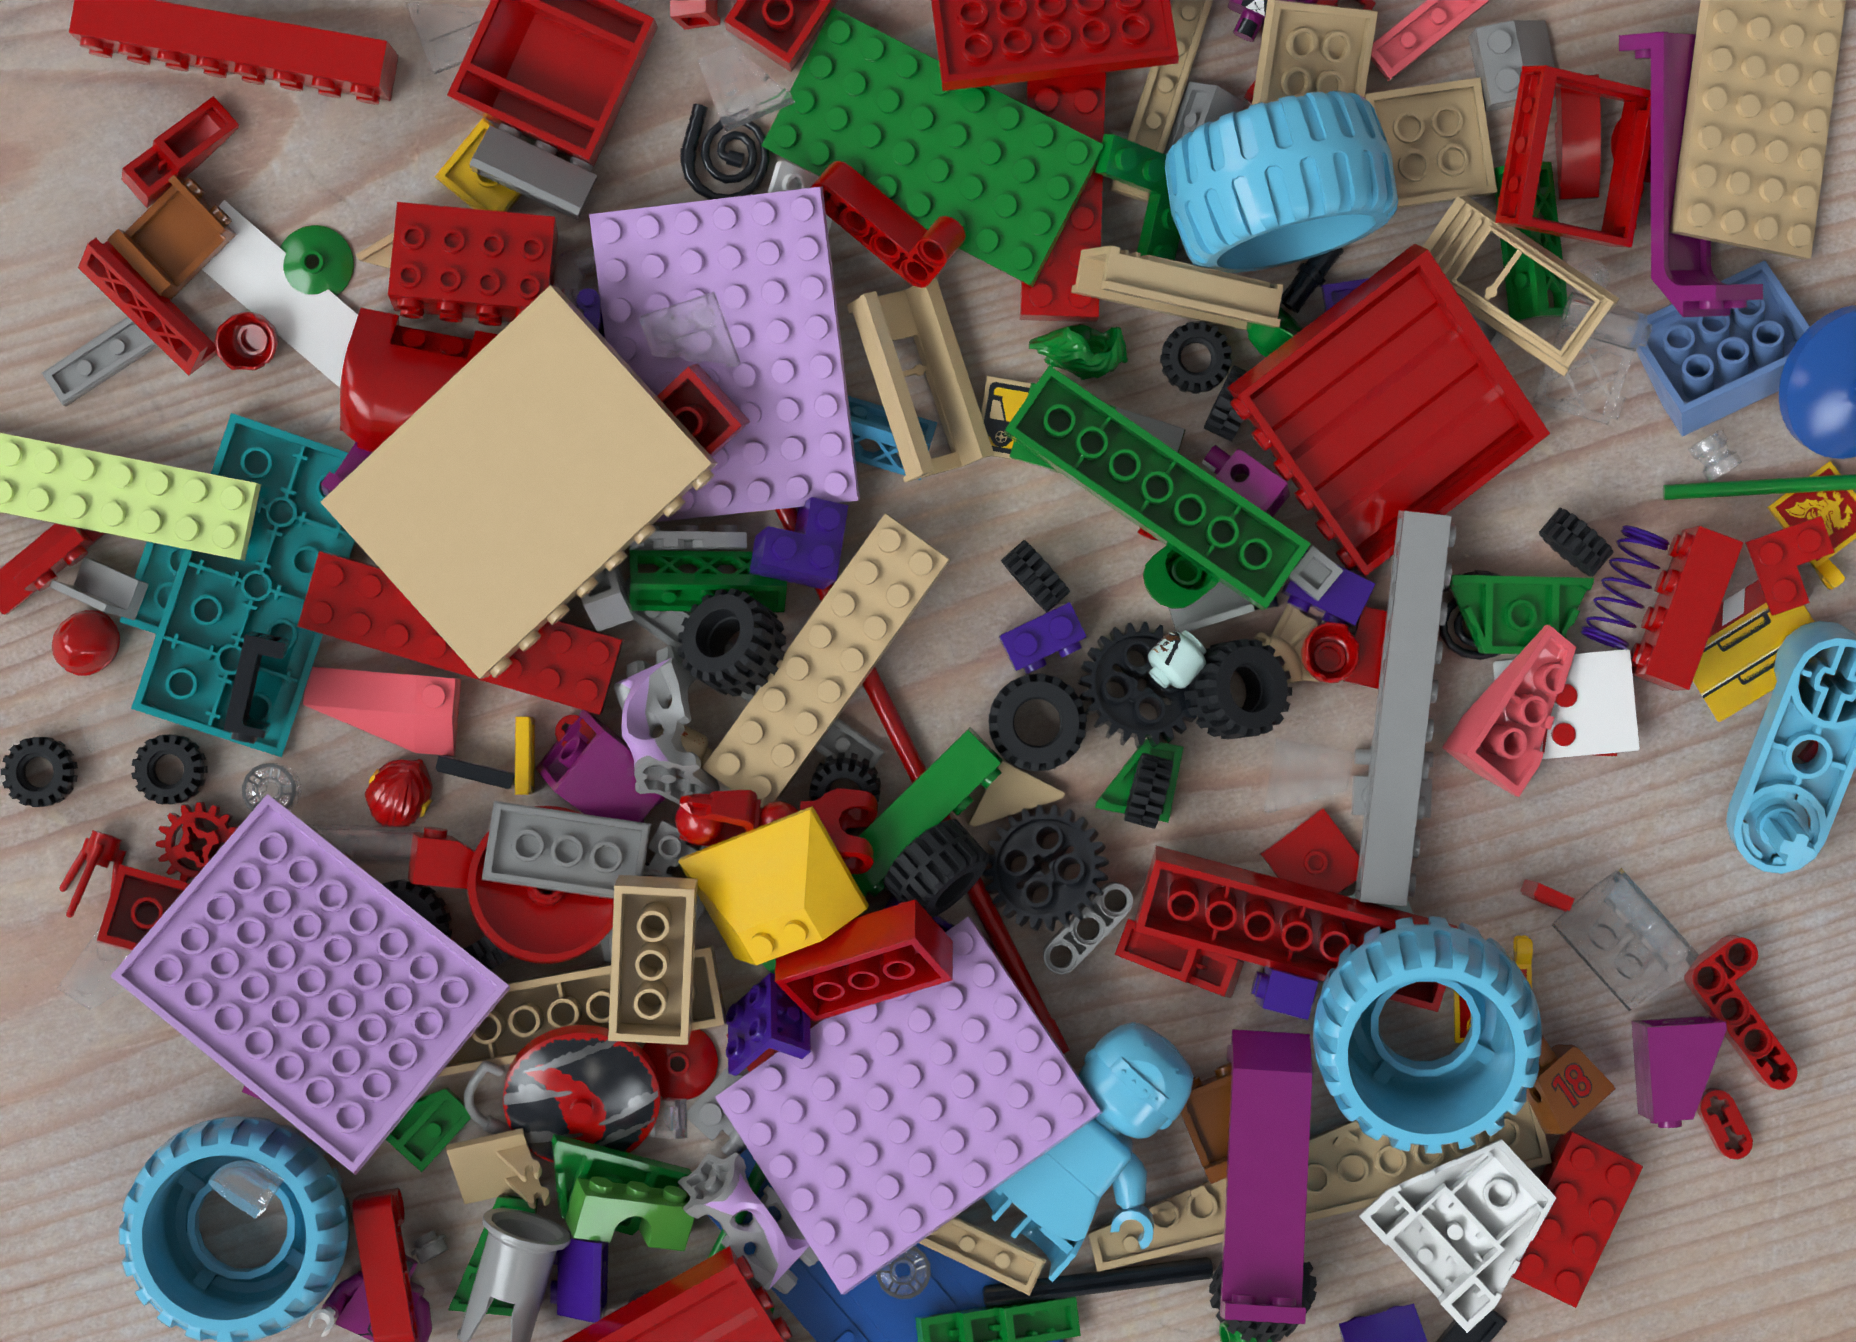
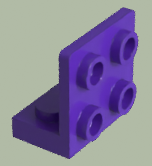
(764, 1021)

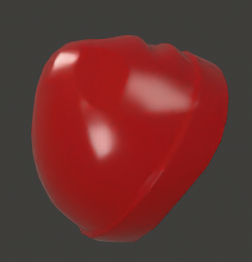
(86, 642)

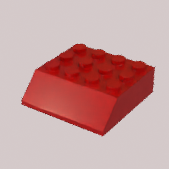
(554, 69)

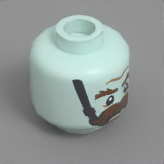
(1176, 659)

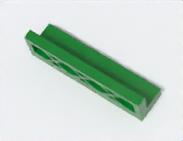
(1528, 280)
(679, 591)

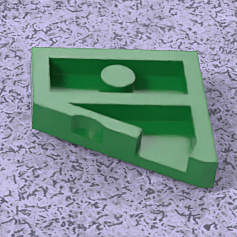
(1117, 792)
(429, 1127)

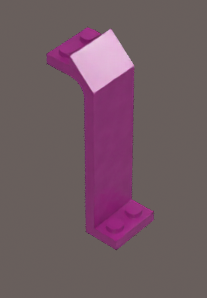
(1678, 262)
(1266, 1177)

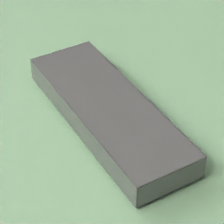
(98, 361)

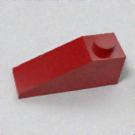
(439, 859)

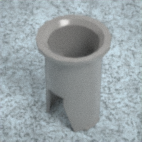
(514, 1269)

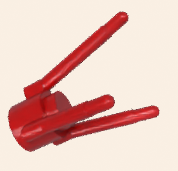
(98, 851)

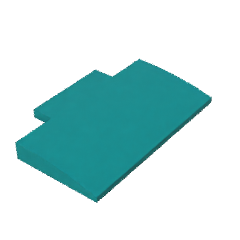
(209, 602)

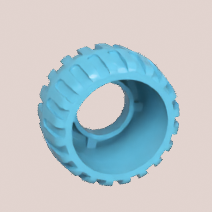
(1281, 182)
(1438, 1098)
(187, 1279)

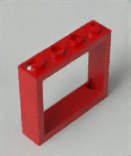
(1528, 145)

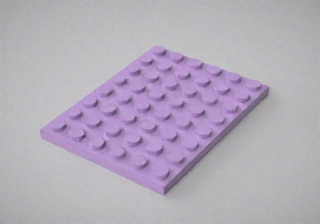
(778, 297)
(311, 983)
(908, 1112)

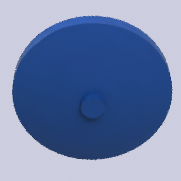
(1820, 386)

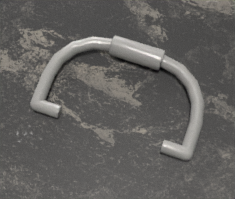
(489, 1123)

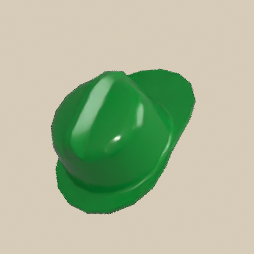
(1269, 339)
(1175, 580)

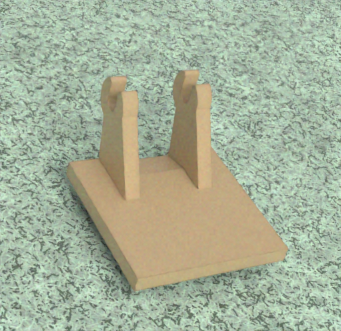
(497, 1167)

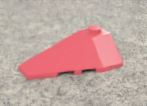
(399, 708)
(1508, 722)

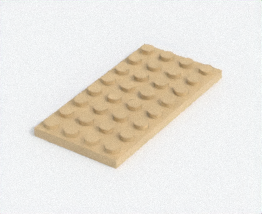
(1758, 123)

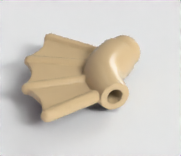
(1288, 641)

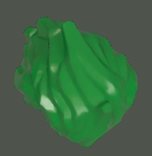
(1082, 350)

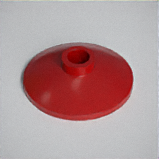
(699, 1070)

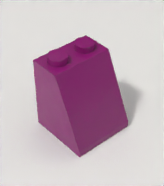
(596, 775)
(1674, 1065)

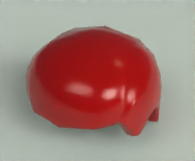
(246, 341)
(1330, 652)

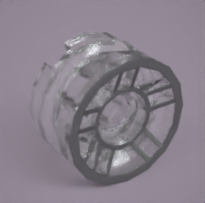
(283, 776)
(906, 1286)

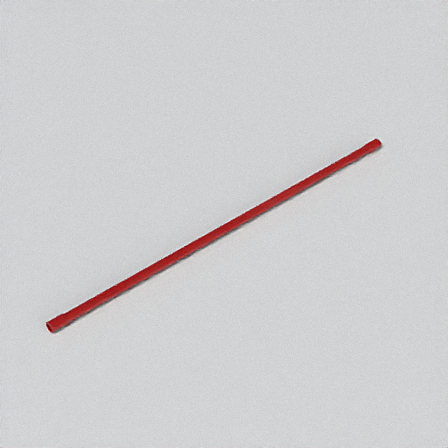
(978, 895)

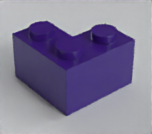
(809, 553)

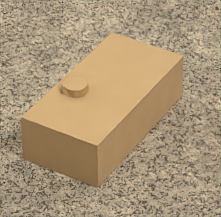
(652, 959)

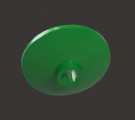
(334, 256)

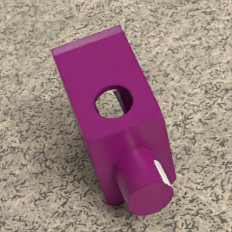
(1261, 487)

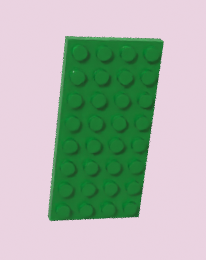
(935, 151)

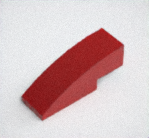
(1578, 143)
(179, 151)
(1179, 961)

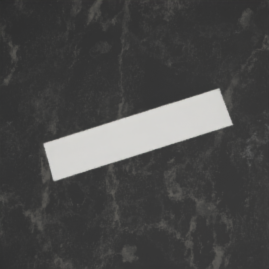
(254, 275)

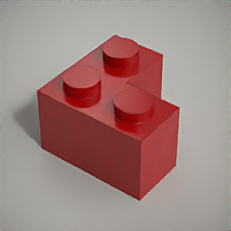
(1777, 558)

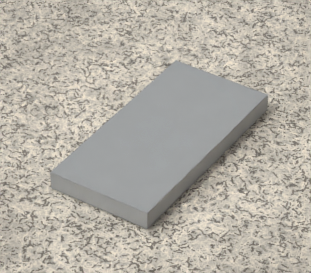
(562, 849)

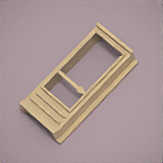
(1456, 243)
(1177, 288)
(923, 316)

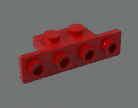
(41, 561)

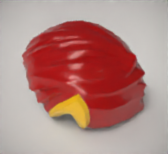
(399, 793)

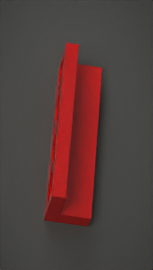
(145, 307)

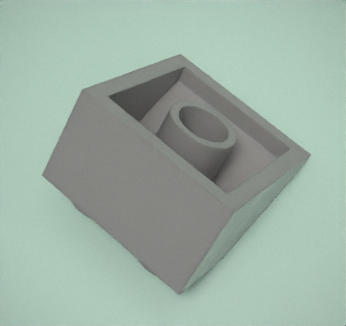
(1502, 51)

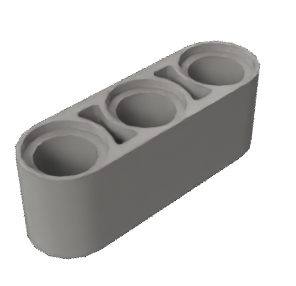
(1080, 946)

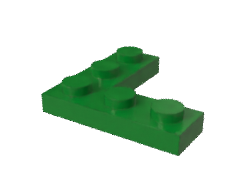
(1143, 170)

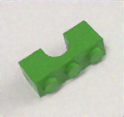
(601, 1205)

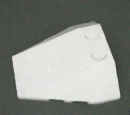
(1464, 1226)

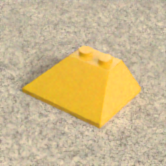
(775, 887)

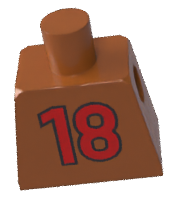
(1565, 1088)

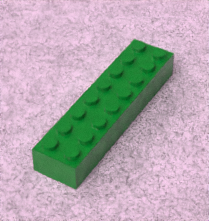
(1156, 488)

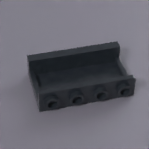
(238, 718)

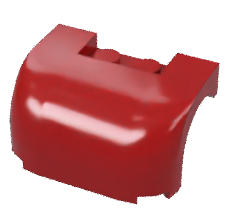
(394, 373)

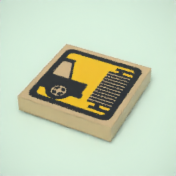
(999, 406)

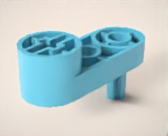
(1770, 780)

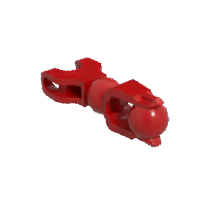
(725, 814)

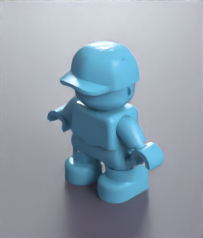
(1140, 1089)

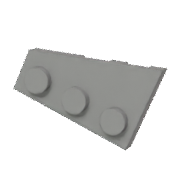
(691, 539)

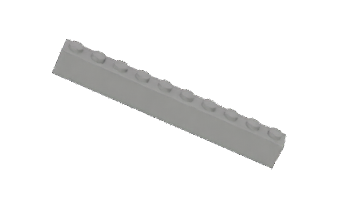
(1403, 708)

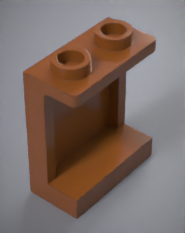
(174, 237)
(1208, 1119)

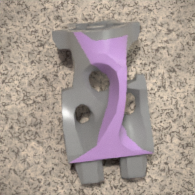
(646, 706)
(722, 1192)

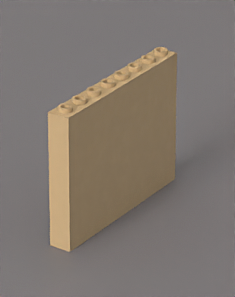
(520, 483)

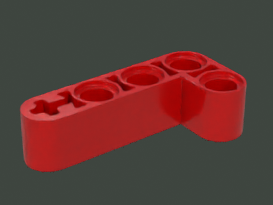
(886, 228)
(1745, 1017)
(384, 1265)

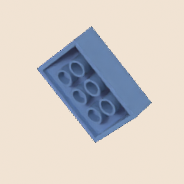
(1722, 362)

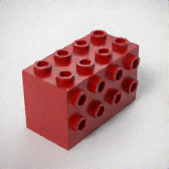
(469, 262)

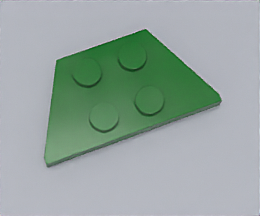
(1512, 610)
(585, 1160)

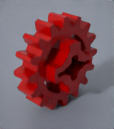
(193, 828)

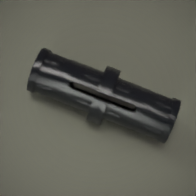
(1309, 277)

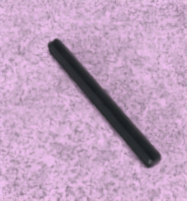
(1102, 1282)

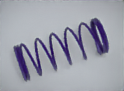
(1638, 536)

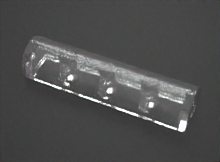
(370, 842)

